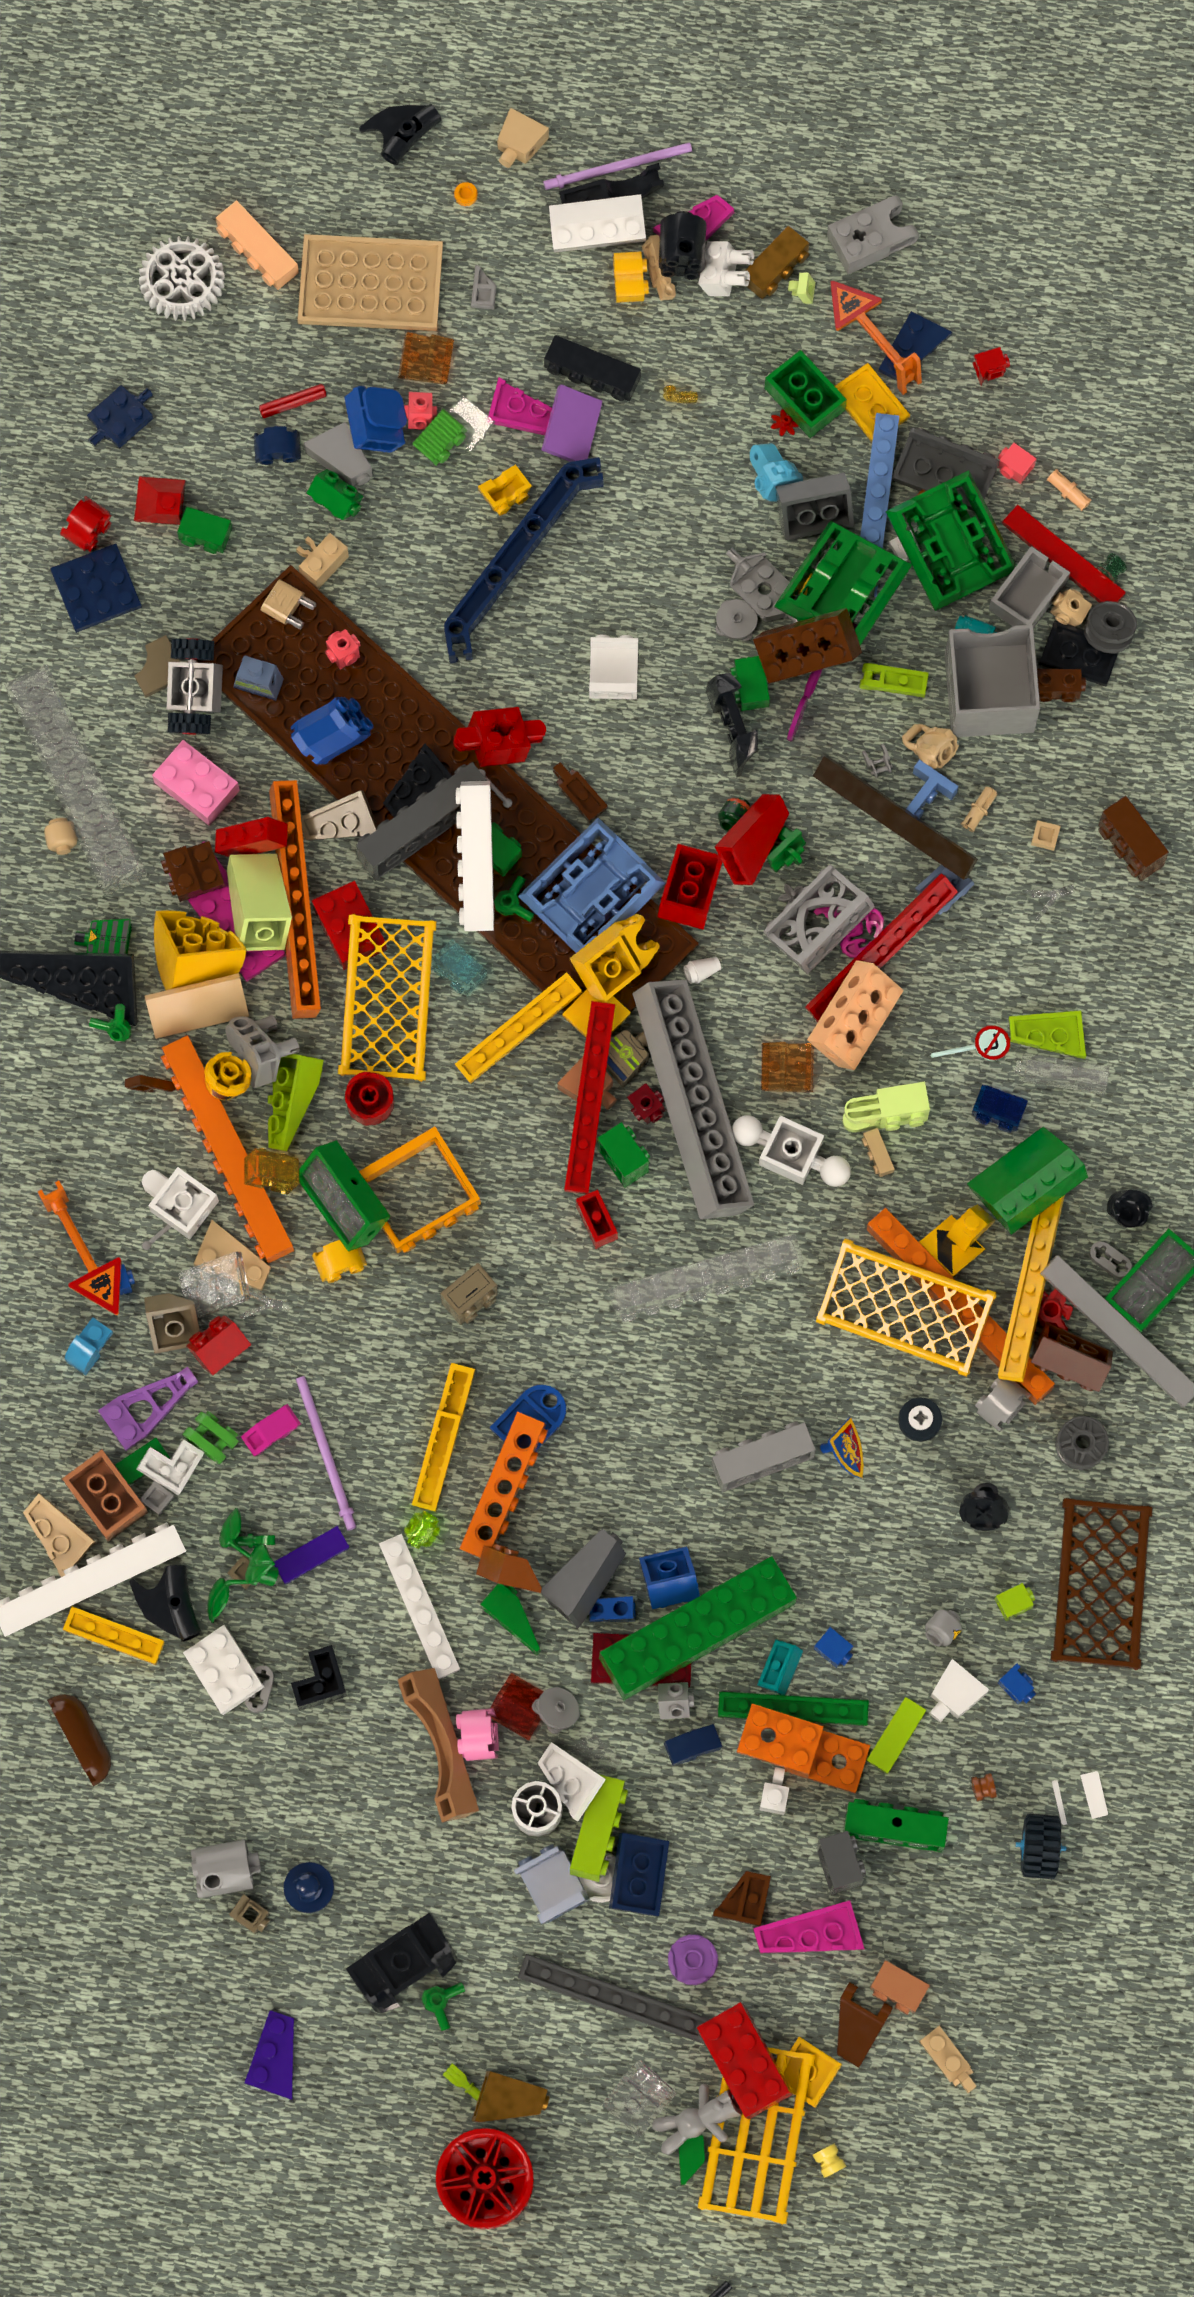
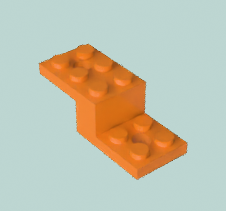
(803, 1748)

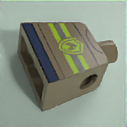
(626, 1056)

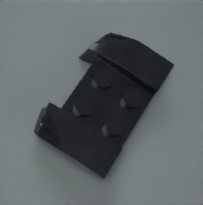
(721, 698)
(402, 1962)

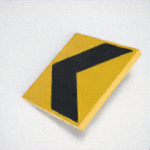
(946, 1252)

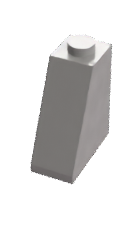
(337, 454)

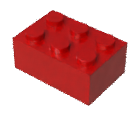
(690, 886)
(333, 914)

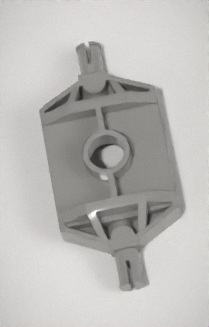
(752, 573)

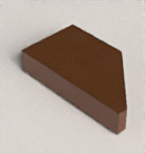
(148, 1084)

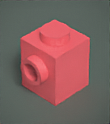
(1016, 463)

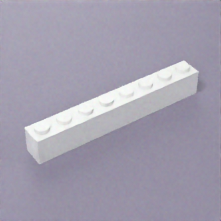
(91, 1579)

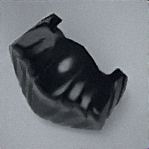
(1129, 1208)

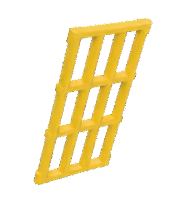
(764, 2157)

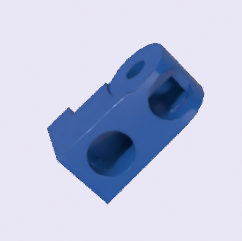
(613, 1610)

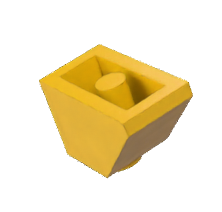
(970, 1227)

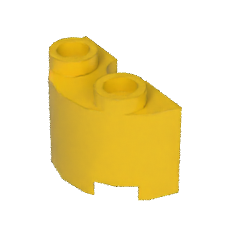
(506, 490)
(337, 1260)

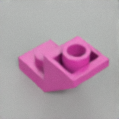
(270, 1430)

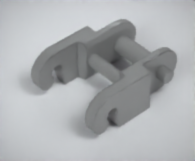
(870, 764)

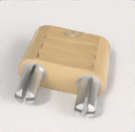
(283, 602)

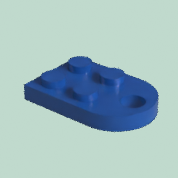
(532, 1405)

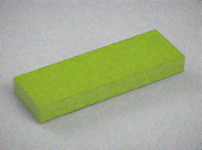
(896, 1735)

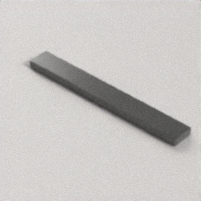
(612, 1997)

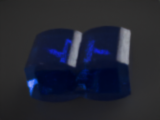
(999, 1108)

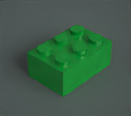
(805, 394)

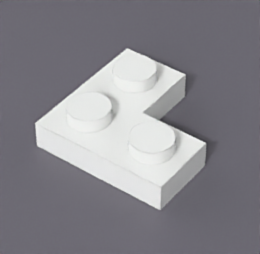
(171, 1473)

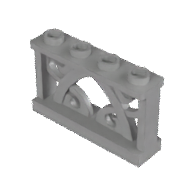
(813, 897)

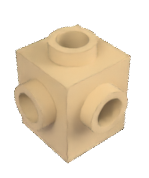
(1070, 607)

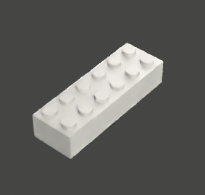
(476, 852)

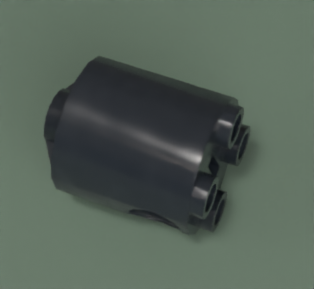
(682, 245)

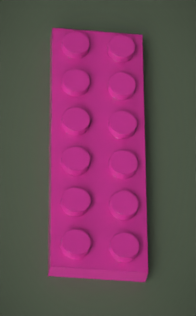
(217, 906)

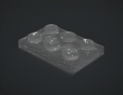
(216, 1284)

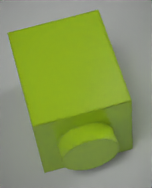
(1015, 1601)

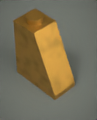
(508, 2098)

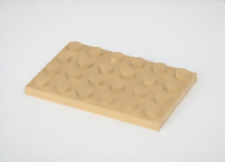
(370, 282)

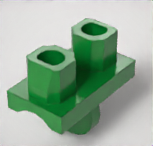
(788, 851)

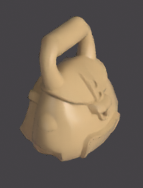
(934, 746)

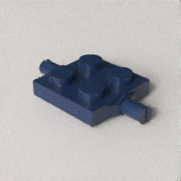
(120, 416)

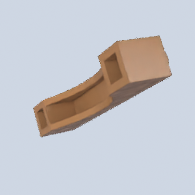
(454, 1791)

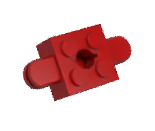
(499, 747)

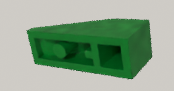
(507, 1610)

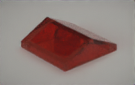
(514, 1706)

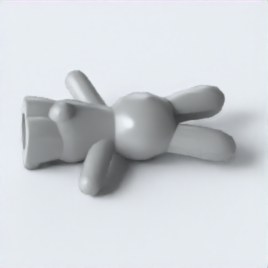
(694, 2121)

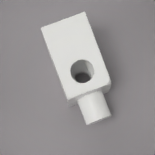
(956, 1692)

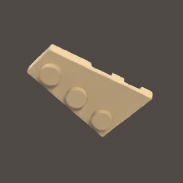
(59, 1535)

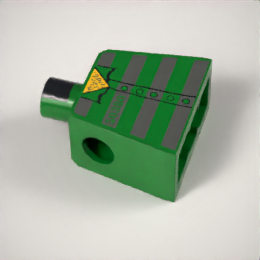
(106, 936)

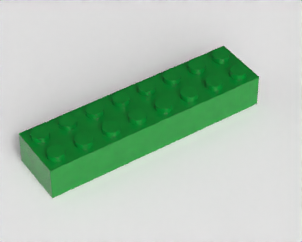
(697, 1628)

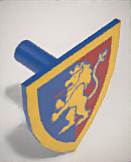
(846, 1448)

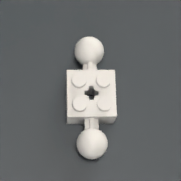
(786, 1134)

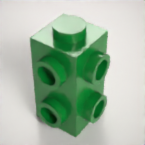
(335, 495)

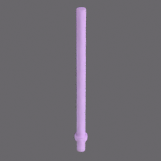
(560, 180)
(345, 1511)

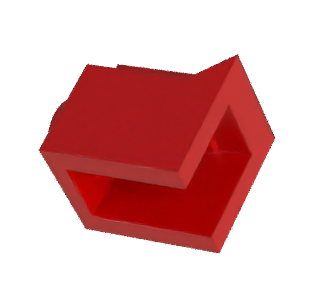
(990, 364)

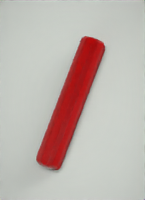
(292, 401)

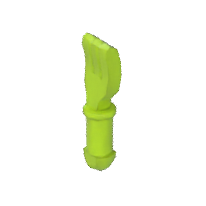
(459, 2079)

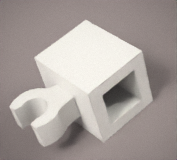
(775, 1795)

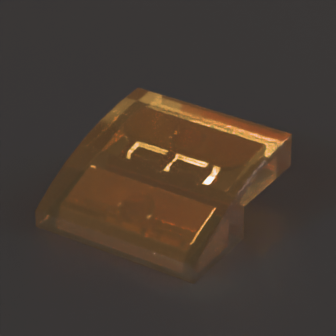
(426, 358)
(787, 1067)

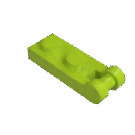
(894, 680)

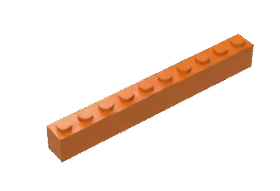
(300, 941)
(227, 1148)
(906, 1248)

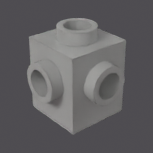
(675, 1700)

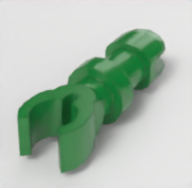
(252, 1540)

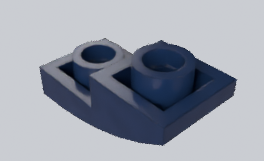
(693, 1744)

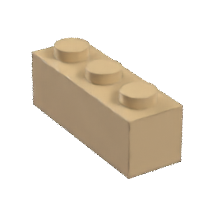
(877, 1152)

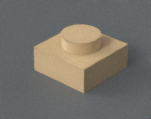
(1045, 835)

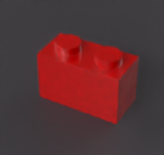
(596, 1219)

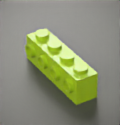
(597, 1830)

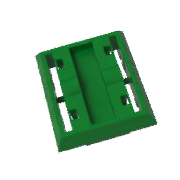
(951, 540)
(843, 579)

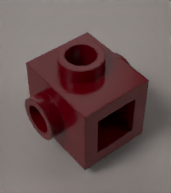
(643, 1097)

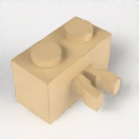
(322, 560)

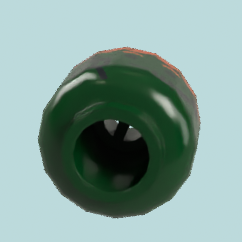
(732, 812)

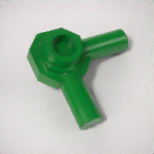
(508, 903)
(116, 1028)
(435, 2001)

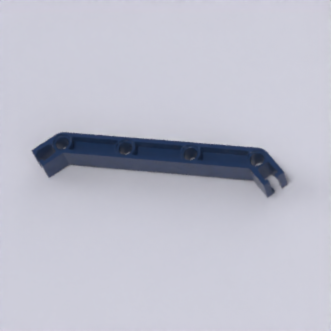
(517, 551)

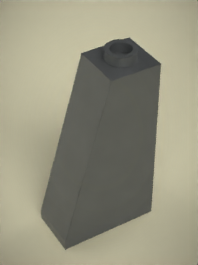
(584, 1577)

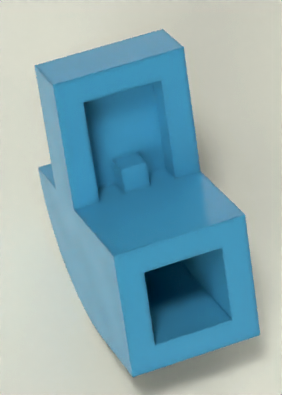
(86, 1347)

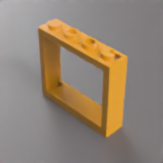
(402, 1154)

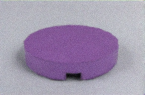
(699, 1962)

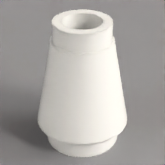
(701, 969)

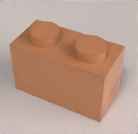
(899, 1988)

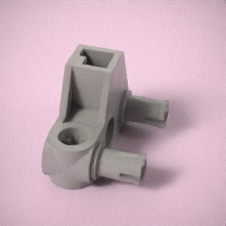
(263, 1056)

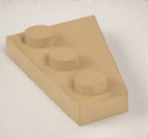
(220, 1243)

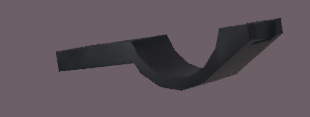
(642, 184)

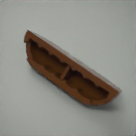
(82, 1736)

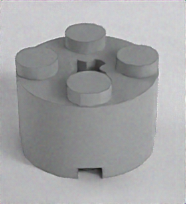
(1002, 1403)

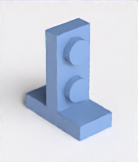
(933, 781)

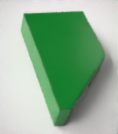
(691, 2157)

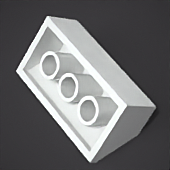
(597, 223)

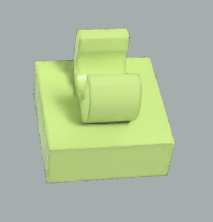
(803, 288)

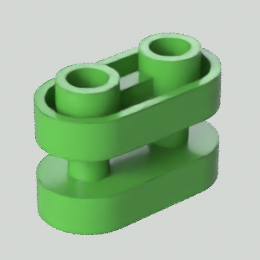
(225, 1436)

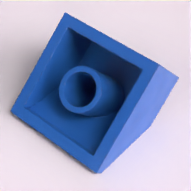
(669, 1577)

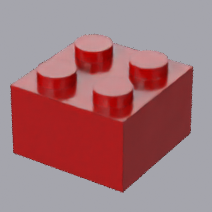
(218, 1344)

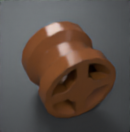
(983, 1787)

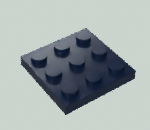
(96, 587)

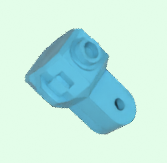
(771, 470)

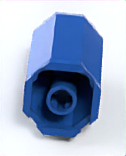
(331, 730)

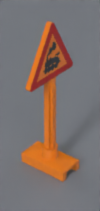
(851, 305)
(100, 1283)

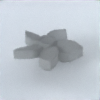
(790, 894)

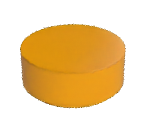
(465, 194)

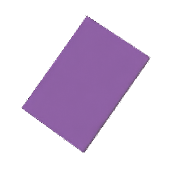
(571, 424)

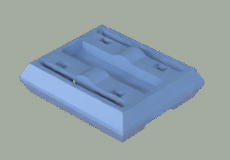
(591, 888)

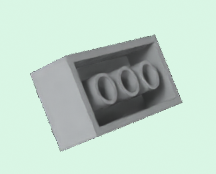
(763, 1457)

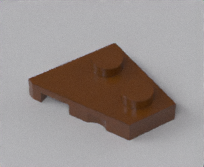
(746, 1900)

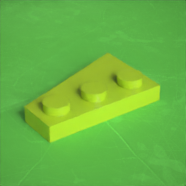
(1050, 1031)

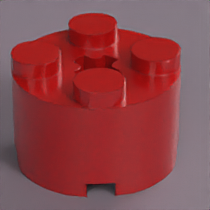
(86, 523)
(376, 1087)

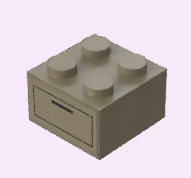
(469, 1294)

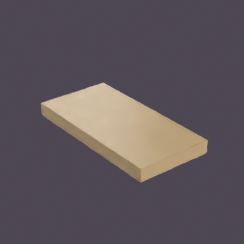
(196, 1005)

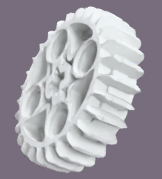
(182, 269)

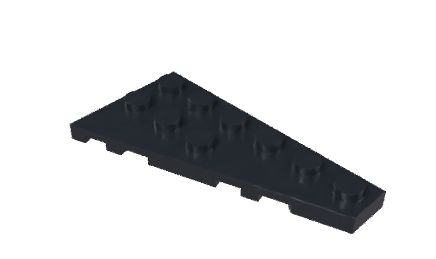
(77, 978)

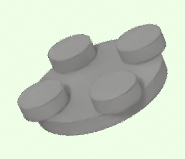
(736, 620)
(557, 1709)

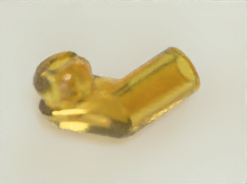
(671, 395)

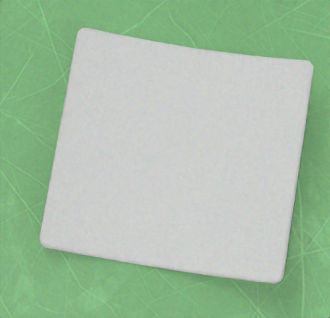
(1093, 1792)

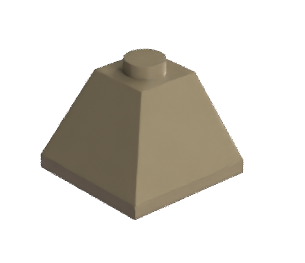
(170, 1321)

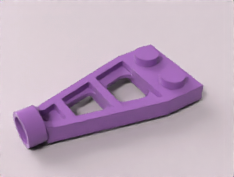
(123, 1424)

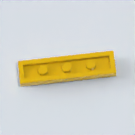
(113, 1635)

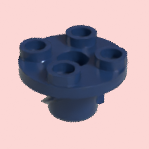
(308, 1887)

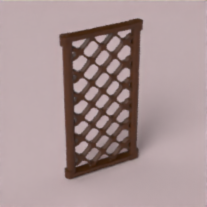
(1139, 1579)

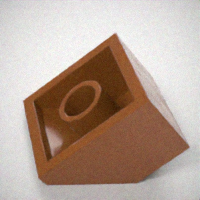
(507, 1568)

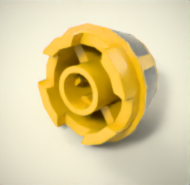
(227, 1076)

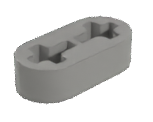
(1106, 1264)
(265, 1692)

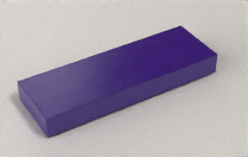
(311, 1555)

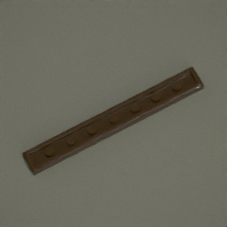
(895, 817)

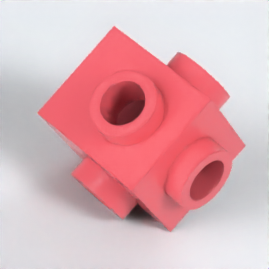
(420, 415)
(342, 655)

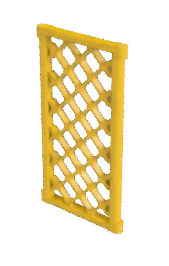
(429, 928)
(824, 1318)

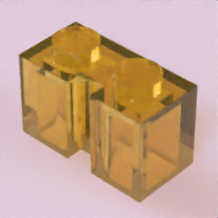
(271, 1170)

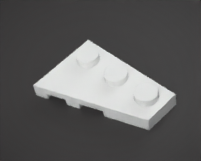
(571, 1779)

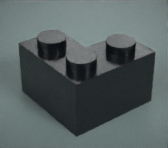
(325, 1685)

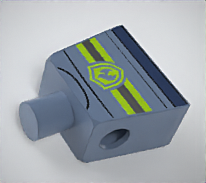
(257, 678)

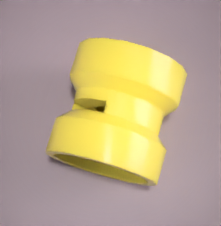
(829, 2160)

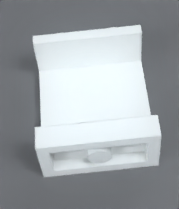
(613, 667)

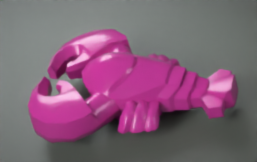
(853, 948)

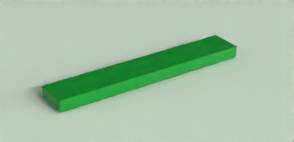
(805, 1708)

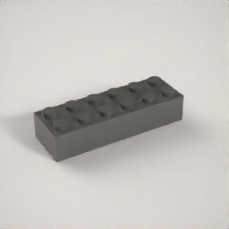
(414, 825)

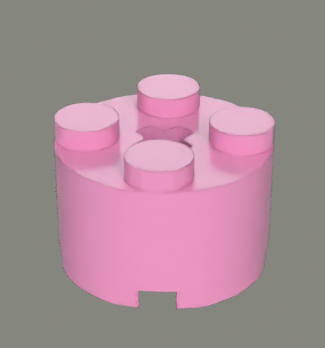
(477, 1734)

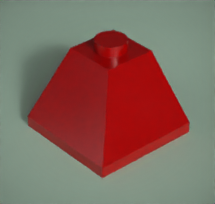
(160, 500)

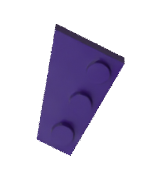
(273, 2058)

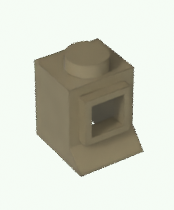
(240, 1909)

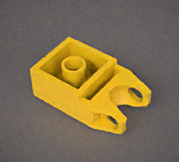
(613, 958)

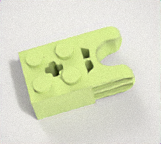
(888, 1109)

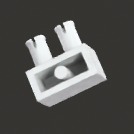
(720, 268)

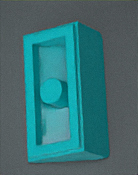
(780, 1667)

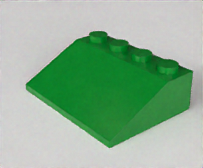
(1028, 1179)

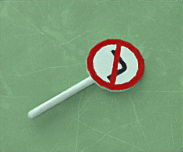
(990, 1044)

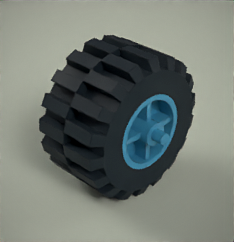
(1040, 1846)

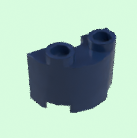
(277, 444)

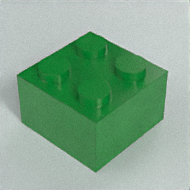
(623, 1154)

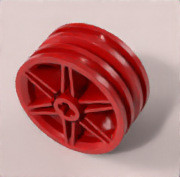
(463, 2152)

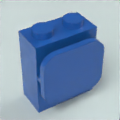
(376, 418)

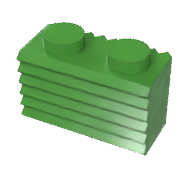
(440, 437)

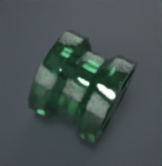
(1112, 566)

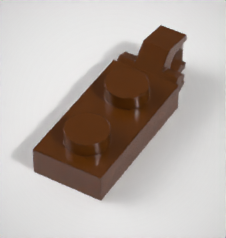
(579, 792)

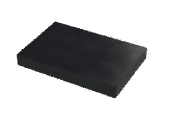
(1070, 650)

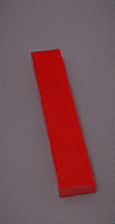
(1047, 543)

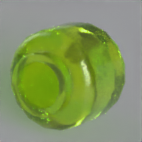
(422, 1529)

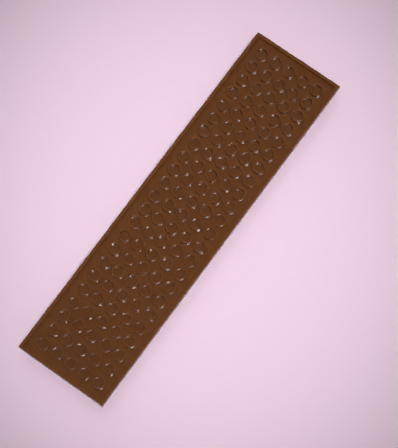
(403, 721)

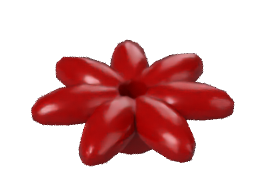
(784, 423)

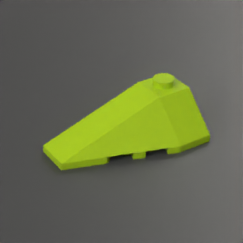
(292, 1093)

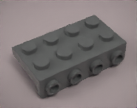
(934, 460)

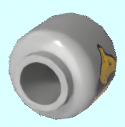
(943, 1628)

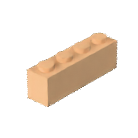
(257, 245)

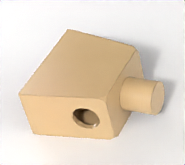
(520, 138)

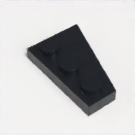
(419, 778)

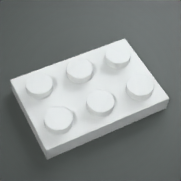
(223, 1669)

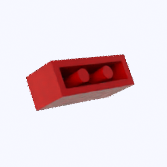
(251, 837)

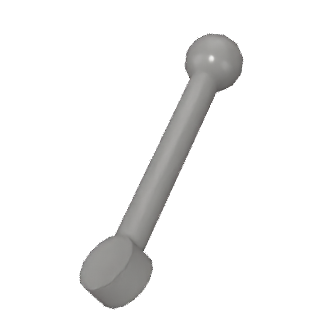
(506, 801)
(146, 1245)

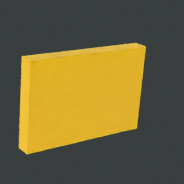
(867, 396)

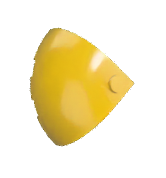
(194, 949)

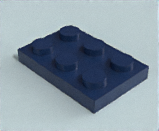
(639, 1874)

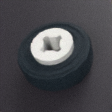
(920, 1428)

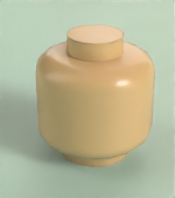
(60, 836)

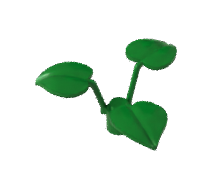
(259, 1568)

